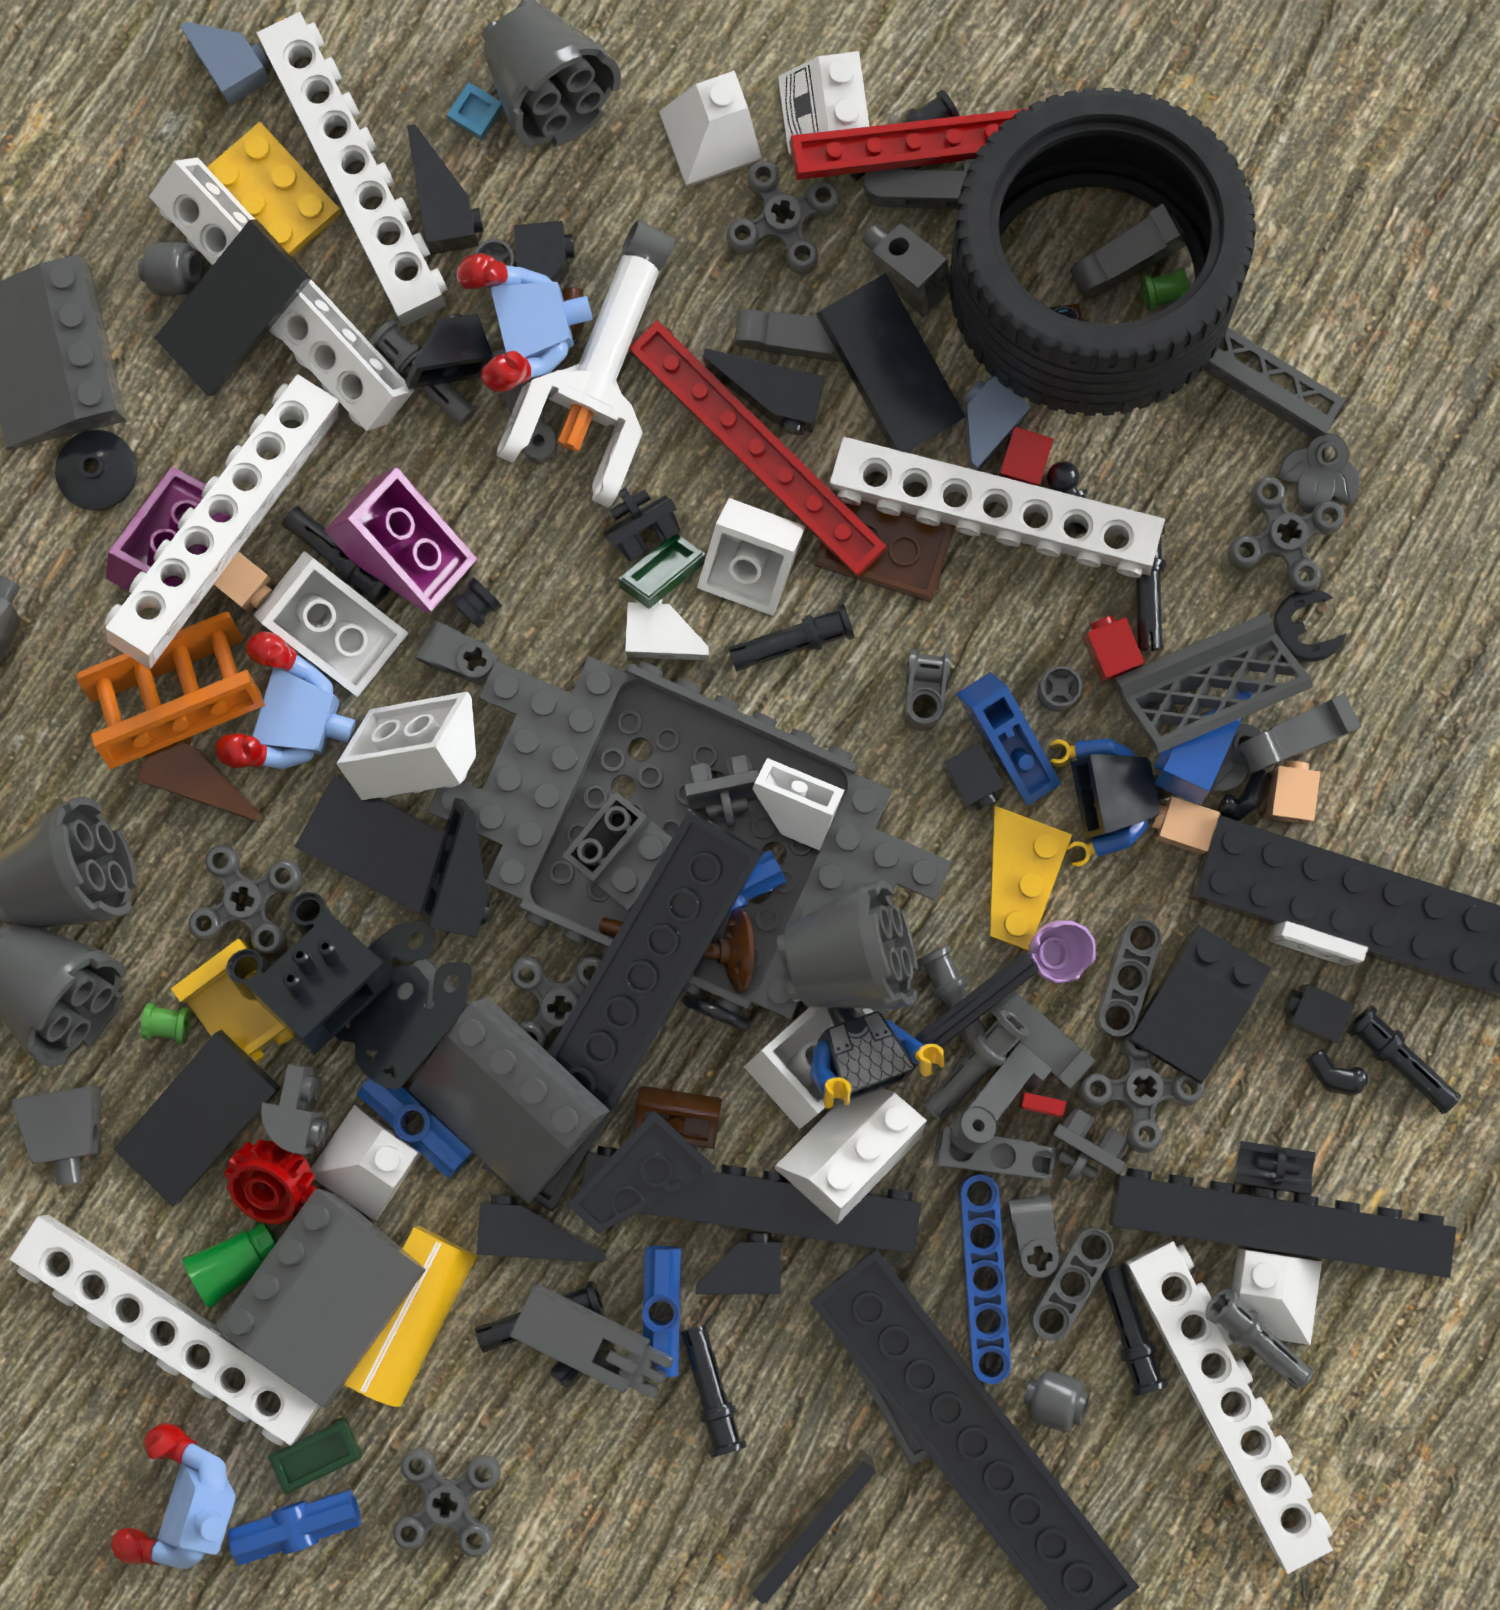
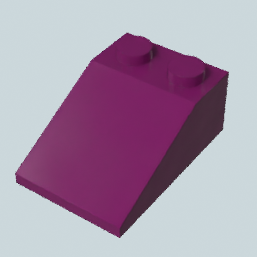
(152, 525)
(401, 540)

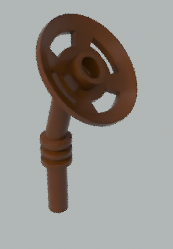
(725, 950)

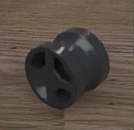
(476, 603)

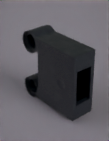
(318, 980)

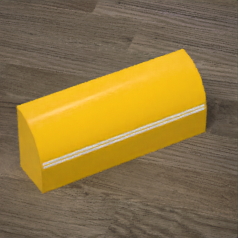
(406, 1340)

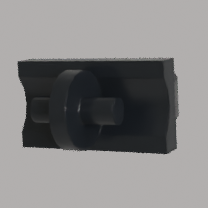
(657, 514)
(1274, 1168)

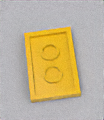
(275, 189)

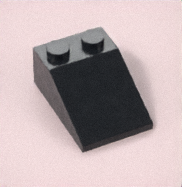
(1199, 1003)

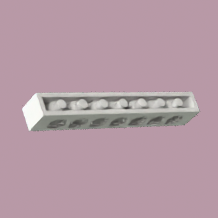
(284, 45)
(220, 213)
(859, 459)
(148, 639)
(35, 1263)
(1290, 1546)

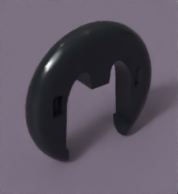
(1289, 631)
(716, 1012)

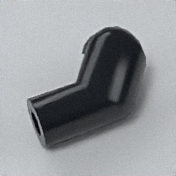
(1250, 799)
(1337, 1079)

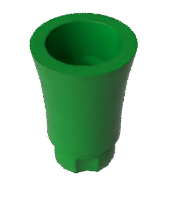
(229, 1263)

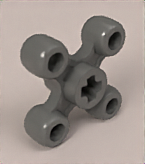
(774, 204)
(1270, 540)
(236, 884)
(547, 991)
(1140, 1108)
(433, 1512)

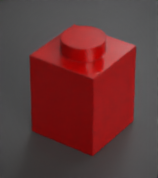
(1026, 456)
(1112, 648)

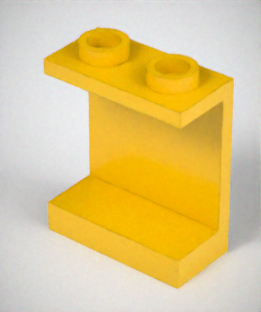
(224, 1008)

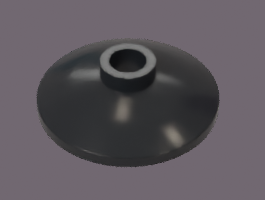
(112, 479)

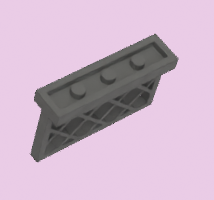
(1205, 666)

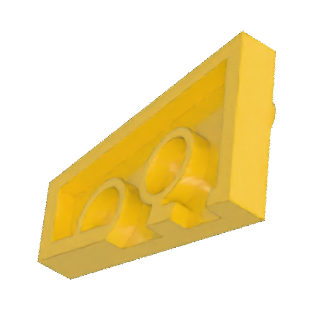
(1023, 875)

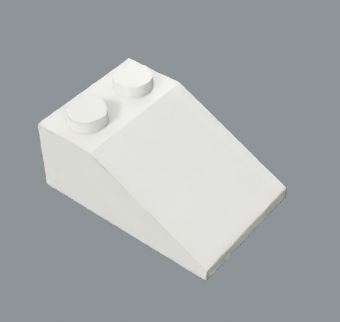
(330, 624)
(785, 1065)

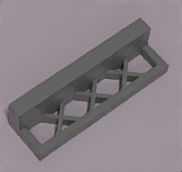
(1268, 394)

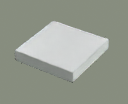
(1316, 943)

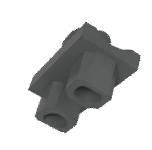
(722, 794)
(1073, 1133)

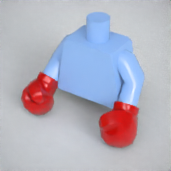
(530, 318)
(296, 712)
(196, 1509)

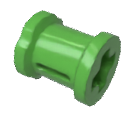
(1163, 288)
(166, 1023)

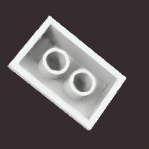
(411, 747)
(852, 1150)

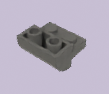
(618, 850)
(291, 1120)

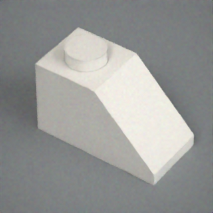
(661, 634)
(797, 802)

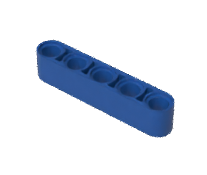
(989, 1298)

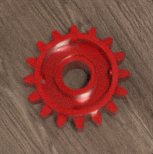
(269, 1182)

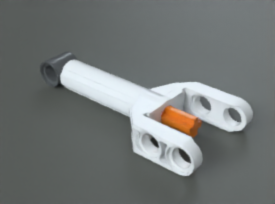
(591, 386)

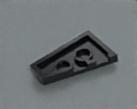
(639, 1173)

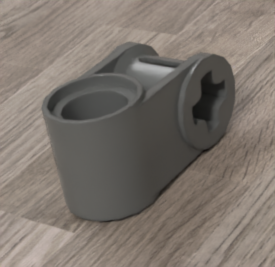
(452, 651)
(927, 681)
(1034, 1226)

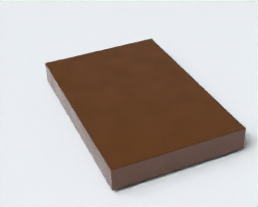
(912, 553)

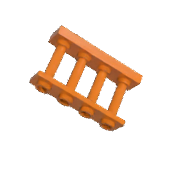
(178, 718)

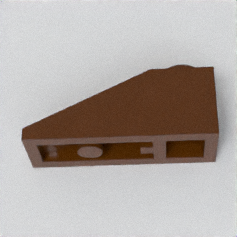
(193, 775)

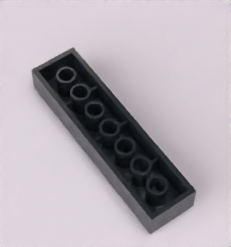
(1353, 900)

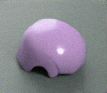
(1062, 950)

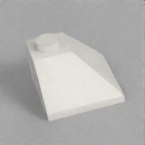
(711, 130)
(365, 1163)
(1280, 1290)

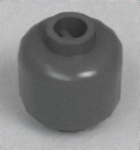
(170, 268)
(1057, 1401)

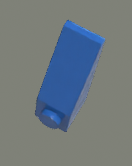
(1009, 737)
(1193, 765)

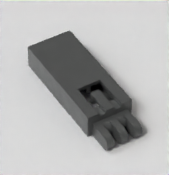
(575, 1334)

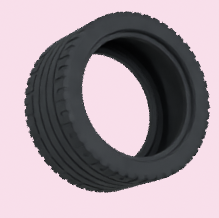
(1112, 144)

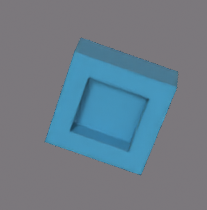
(475, 111)

